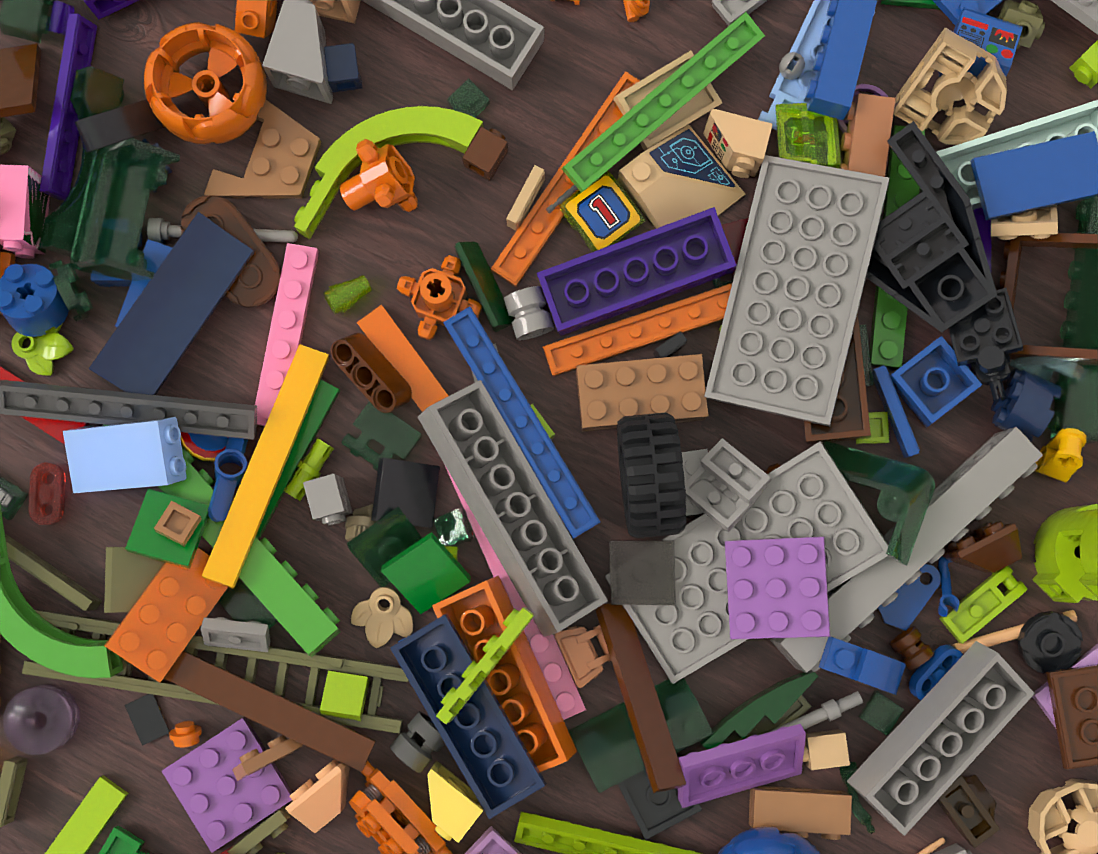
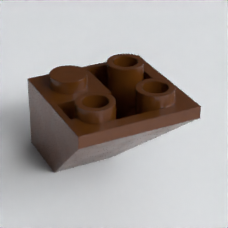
(988, 550)

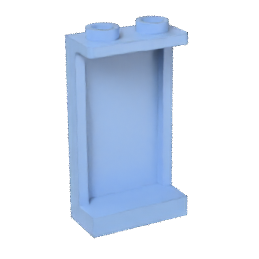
(125, 455)

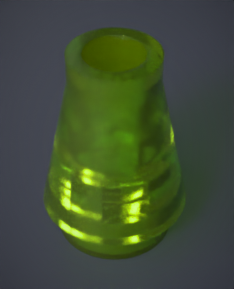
(345, 294)

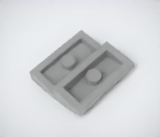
(726, 485)

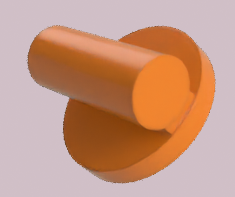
(636, 9)

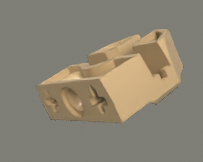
(953, 58)
(1050, 818)

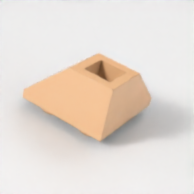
(321, 801)

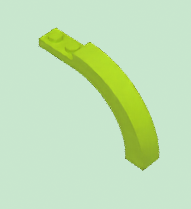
(392, 127)

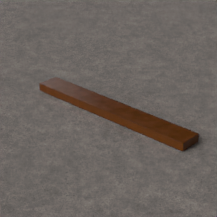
(271, 710)

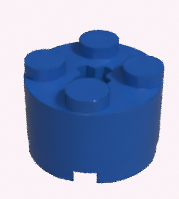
(31, 299)

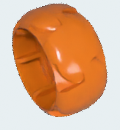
(226, 50)

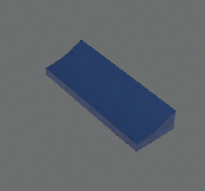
(172, 308)
(481, 733)

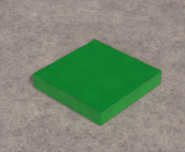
(149, 543)
(426, 573)

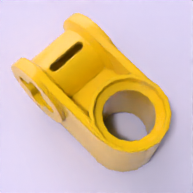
(1062, 454)

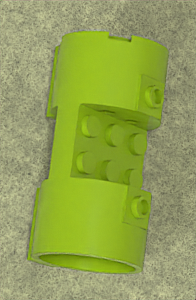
(1068, 554)

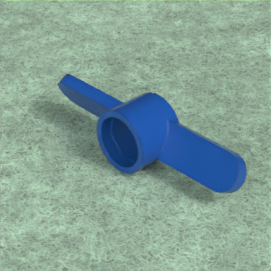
(225, 483)

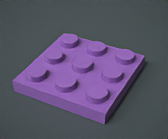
(777, 588)
(211, 792)

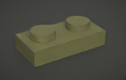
(273, 825)

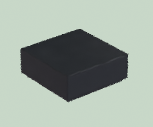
(670, 346)

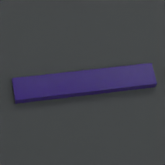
(63, 132)

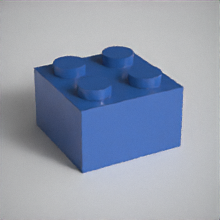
(934, 382)

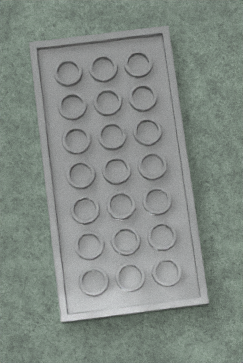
(797, 289)
(801, 501)

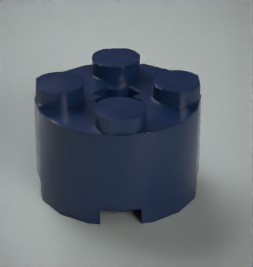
(1026, 404)

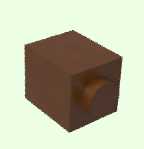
(486, 153)

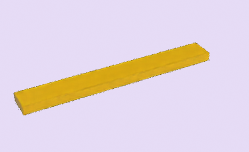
(265, 467)

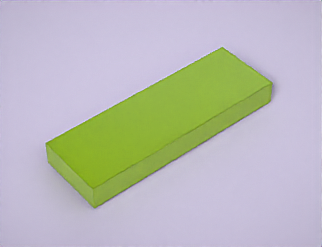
(89, 818)

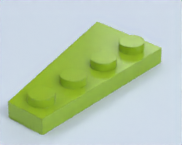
(477, 672)

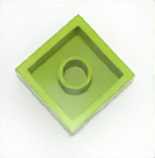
(344, 695)

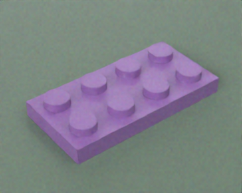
(742, 765)

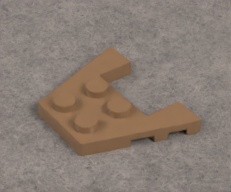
(277, 164)

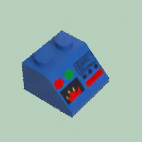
(990, 34)

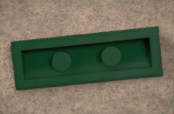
(484, 284)

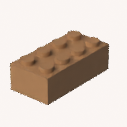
(641, 388)

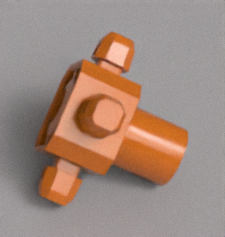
(382, 178)
(445, 306)

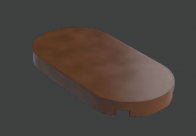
(261, 275)

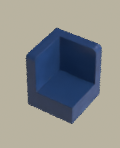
(342, 67)

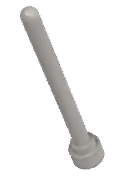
(159, 230)

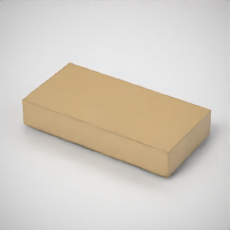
(526, 198)

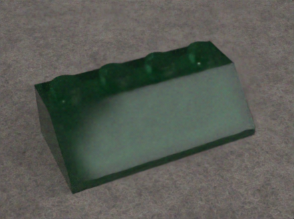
(609, 741)

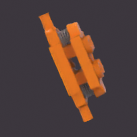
(376, 821)

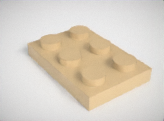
(692, 110)

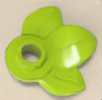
(42, 350)

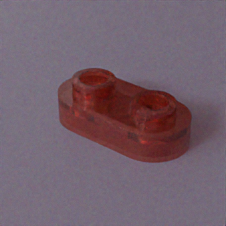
(43, 494)

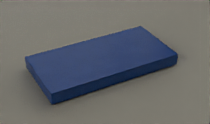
(1037, 175)

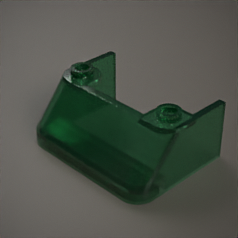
(117, 207)
(903, 493)

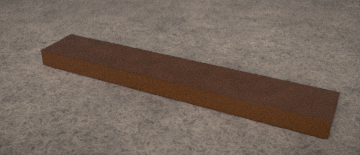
(640, 698)

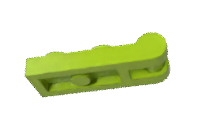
(983, 604)

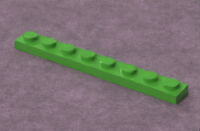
(662, 102)
(888, 313)

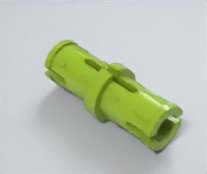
(309, 469)

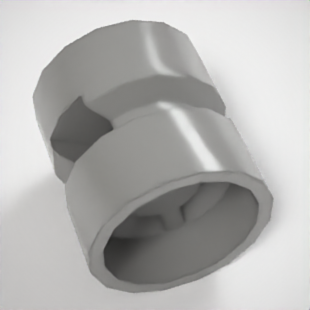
(528, 311)

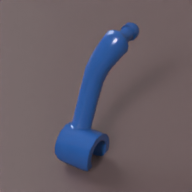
(947, 597)

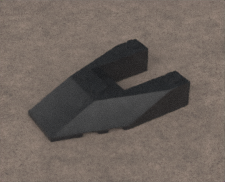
(931, 246)

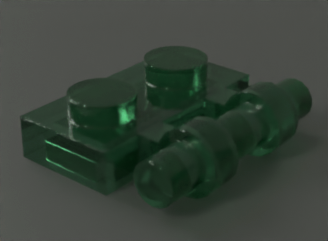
(384, 428)

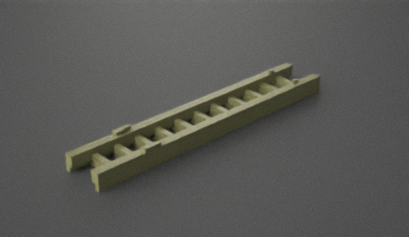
(125, 681)

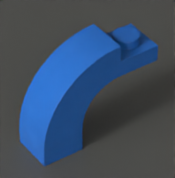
(862, 665)

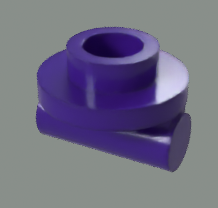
(59, 17)

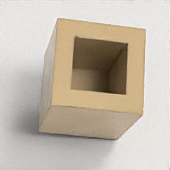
(826, 750)

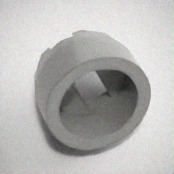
(798, 68)

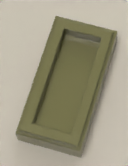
(10, 787)

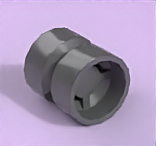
(411, 750)

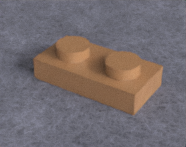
(254, 761)

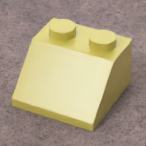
(452, 803)

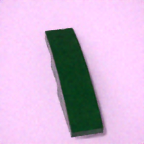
(771, 702)

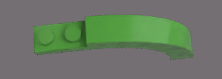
(42, 640)

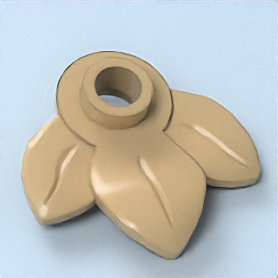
(382, 622)

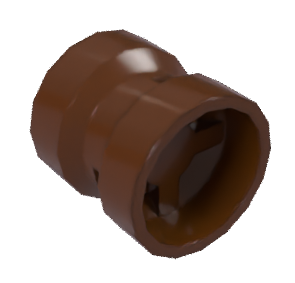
(911, 648)

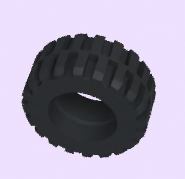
(651, 475)

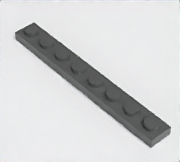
(123, 407)

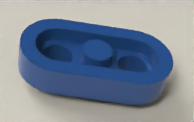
(933, 670)

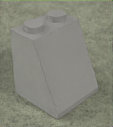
(297, 53)

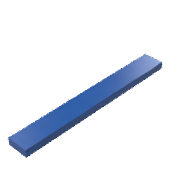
(522, 422)

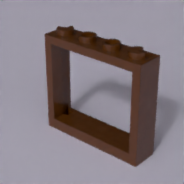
(1009, 280)

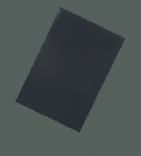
(147, 718)

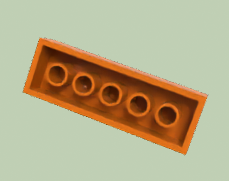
(516, 677)

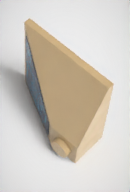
(678, 179)

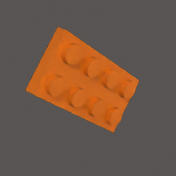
(166, 617)

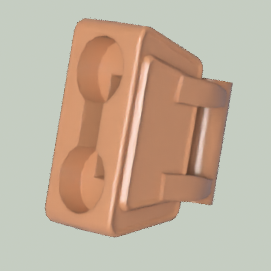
(580, 653)

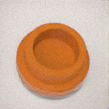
(185, 734)

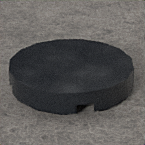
(1050, 642)

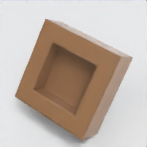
(177, 523)

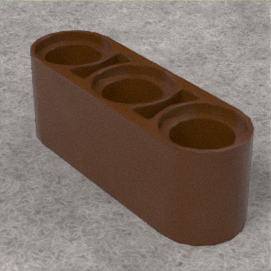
(371, 372)

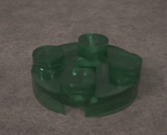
(69, 290)

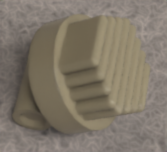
(359, 522)

